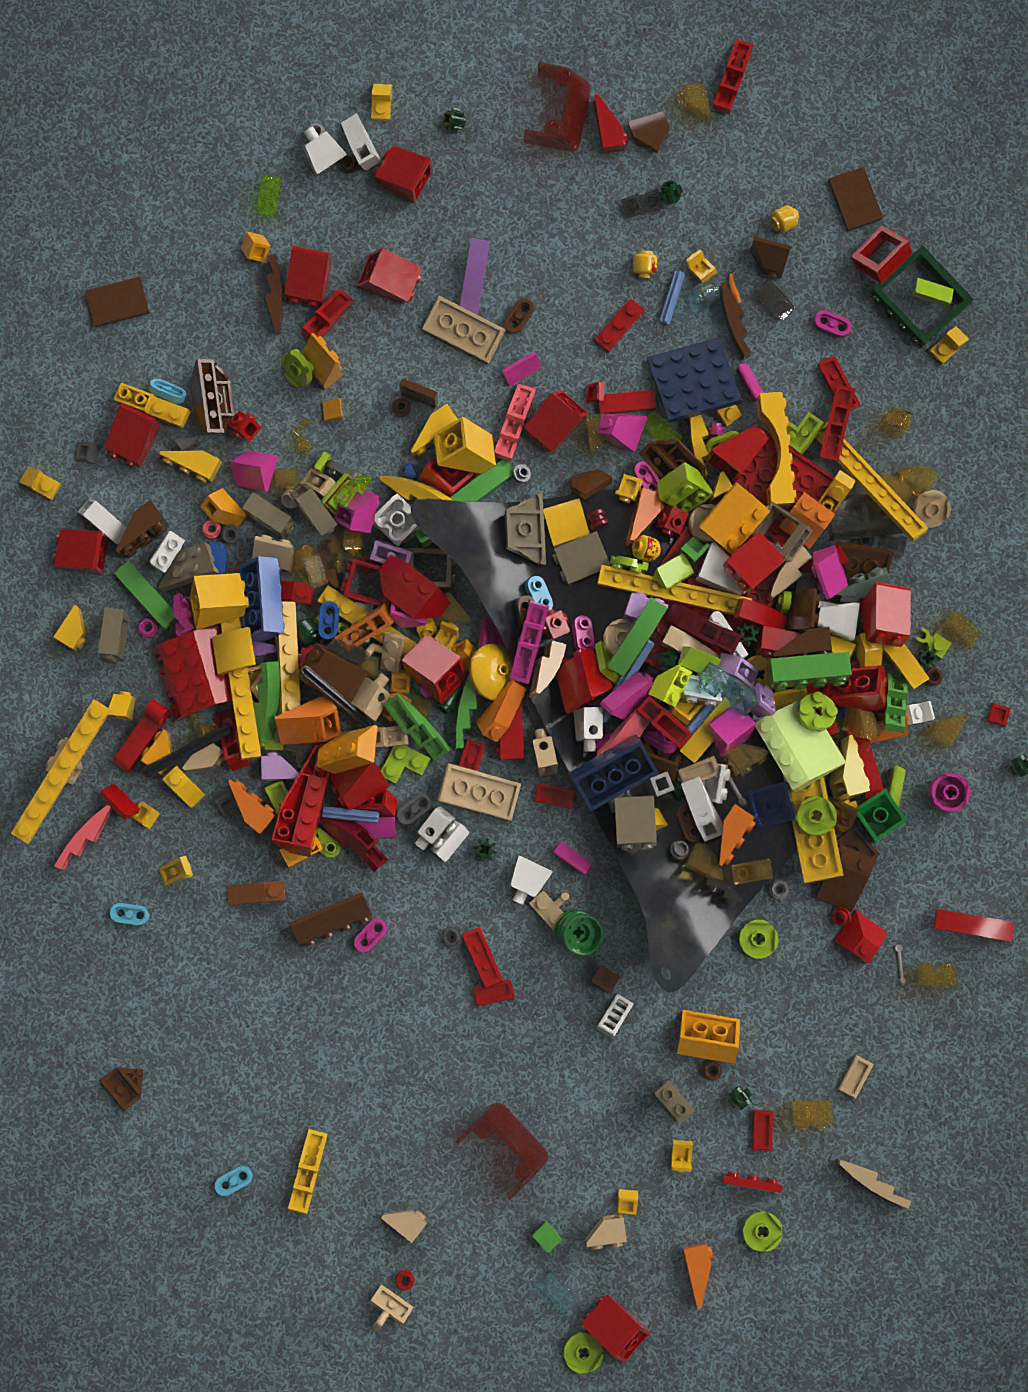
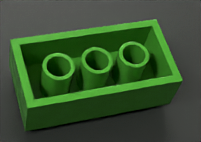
(809, 670)

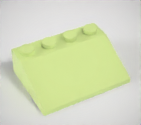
(799, 752)

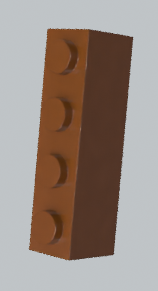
(330, 919)

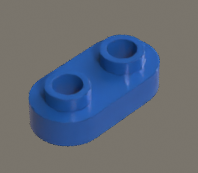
(328, 621)

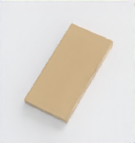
(463, 329)
(479, 792)

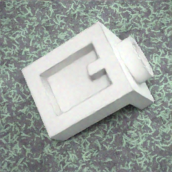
(919, 713)

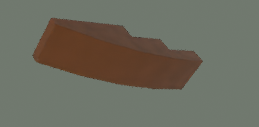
(275, 298)
(733, 314)

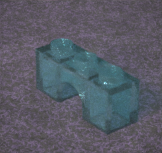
(715, 681)

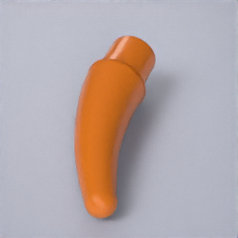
(733, 289)

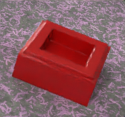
(595, 393)
(998, 714)

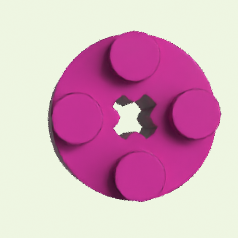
(958, 787)

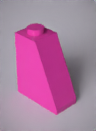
(622, 429)
(628, 695)

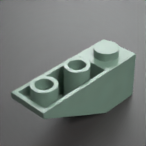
(861, 583)

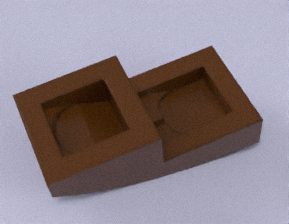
(330, 573)

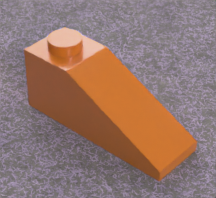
(645, 510)
(366, 627)
(501, 711)
(698, 1267)

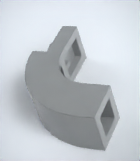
(653, 786)

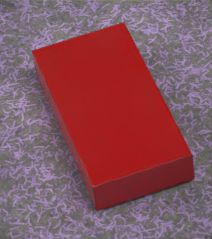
(554, 795)
(119, 801)
(496, 993)
(762, 1130)

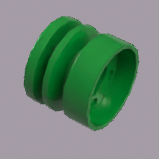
(585, 939)

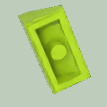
(933, 292)
(673, 571)
(695, 659)
(896, 783)

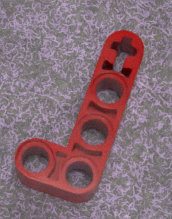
(142, 735)

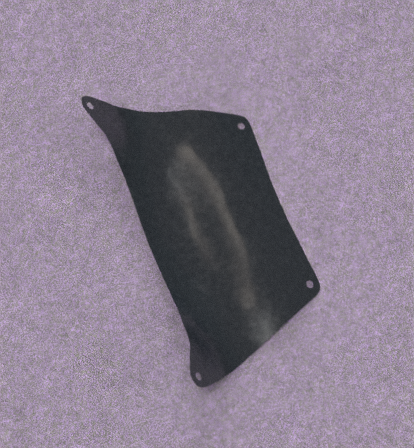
(679, 912)

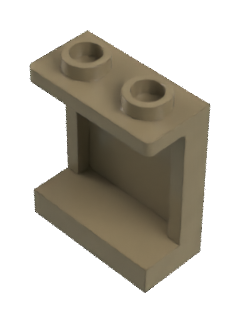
(581, 558)
(635, 822)
(673, 1100)

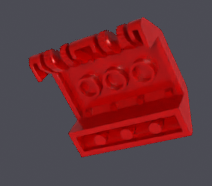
(192, 673)

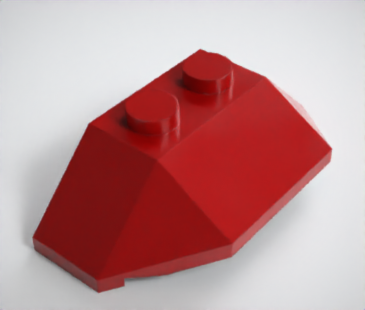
(411, 590)

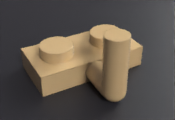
(391, 651)
(547, 908)
(391, 1306)

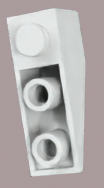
(360, 142)
(702, 809)

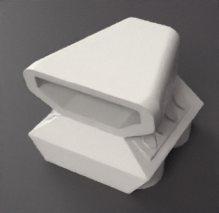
(396, 520)
(839, 618)

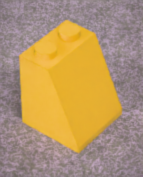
(465, 447)
(217, 599)

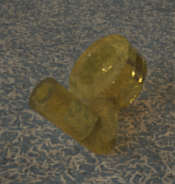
(302, 443)
(203, 728)

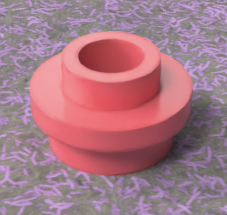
(209, 523)

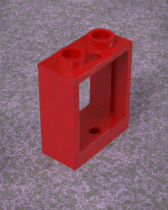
(890, 263)
(346, 584)

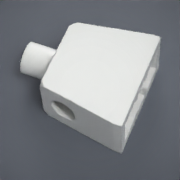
(321, 150)
(589, 726)
(439, 821)
(528, 879)

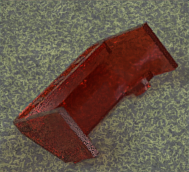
(568, 132)
(516, 1136)

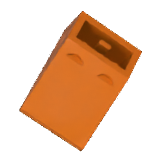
(309, 722)
(254, 813)
(734, 827)

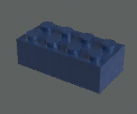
(613, 772)

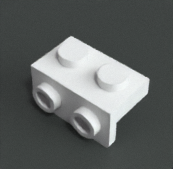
(166, 551)
(693, 693)
(716, 786)
(450, 840)

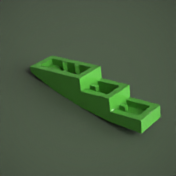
(485, 483)
(146, 594)
(637, 636)
(269, 700)
(895, 702)
(467, 703)
(416, 725)

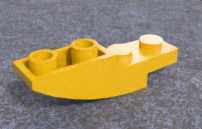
(152, 406)

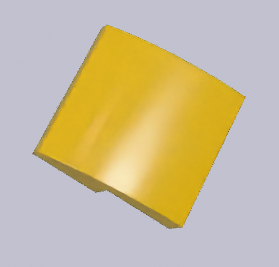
(566, 522)
(233, 650)

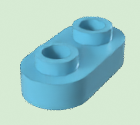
(167, 391)
(540, 593)
(130, 914)
(234, 1180)

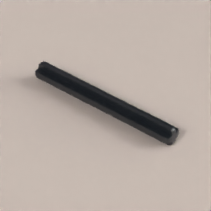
(335, 697)
(186, 751)

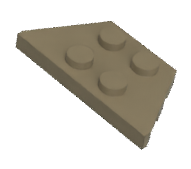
(526, 529)
(189, 563)

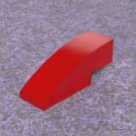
(327, 315)
(759, 614)
(664, 721)

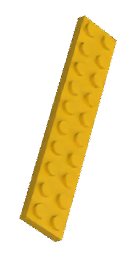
(817, 854)

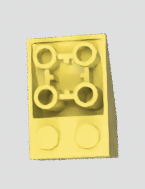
(850, 778)

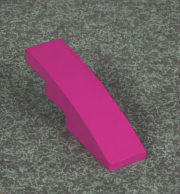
(529, 642)

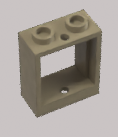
(313, 509)
(269, 516)
(795, 541)
(450, 578)
(113, 634)

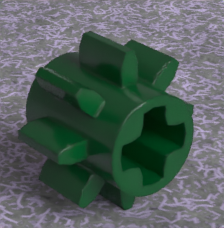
(454, 120)
(670, 192)
(750, 630)
(923, 653)
(668, 660)
(1020, 765)
(483, 855)
(740, 1097)

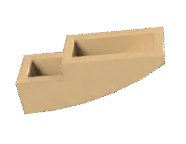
(789, 573)
(676, 639)
(546, 667)

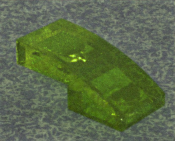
(269, 195)
(659, 429)
(356, 484)

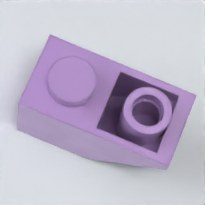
(635, 605)
(765, 701)

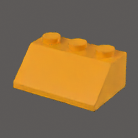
(734, 519)
(348, 750)
(708, 1036)

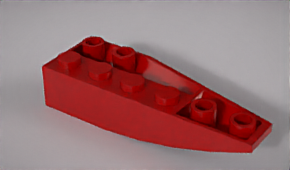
(302, 808)

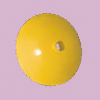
(486, 670)

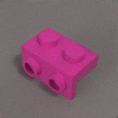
(183, 614)

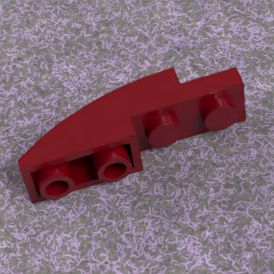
(703, 627)
(358, 838)

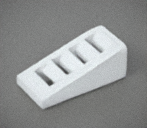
(604, 1029)

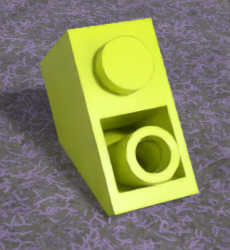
(670, 685)

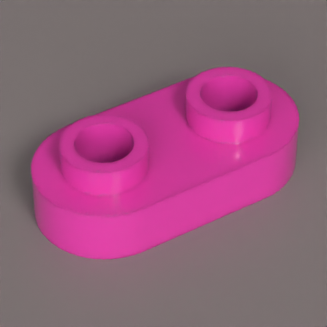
(833, 321)
(649, 478)
(583, 633)
(658, 740)
(371, 935)

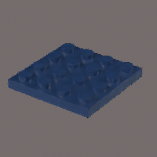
(694, 380)

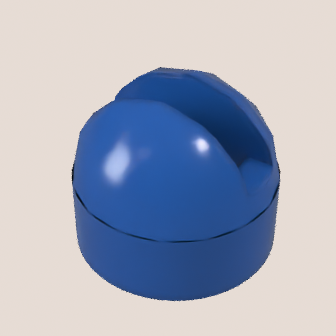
(409, 471)

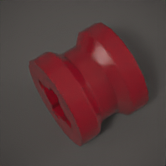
(597, 519)

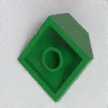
(880, 816)

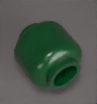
(308, 632)

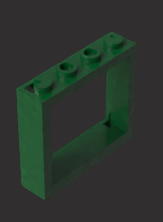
(942, 276)

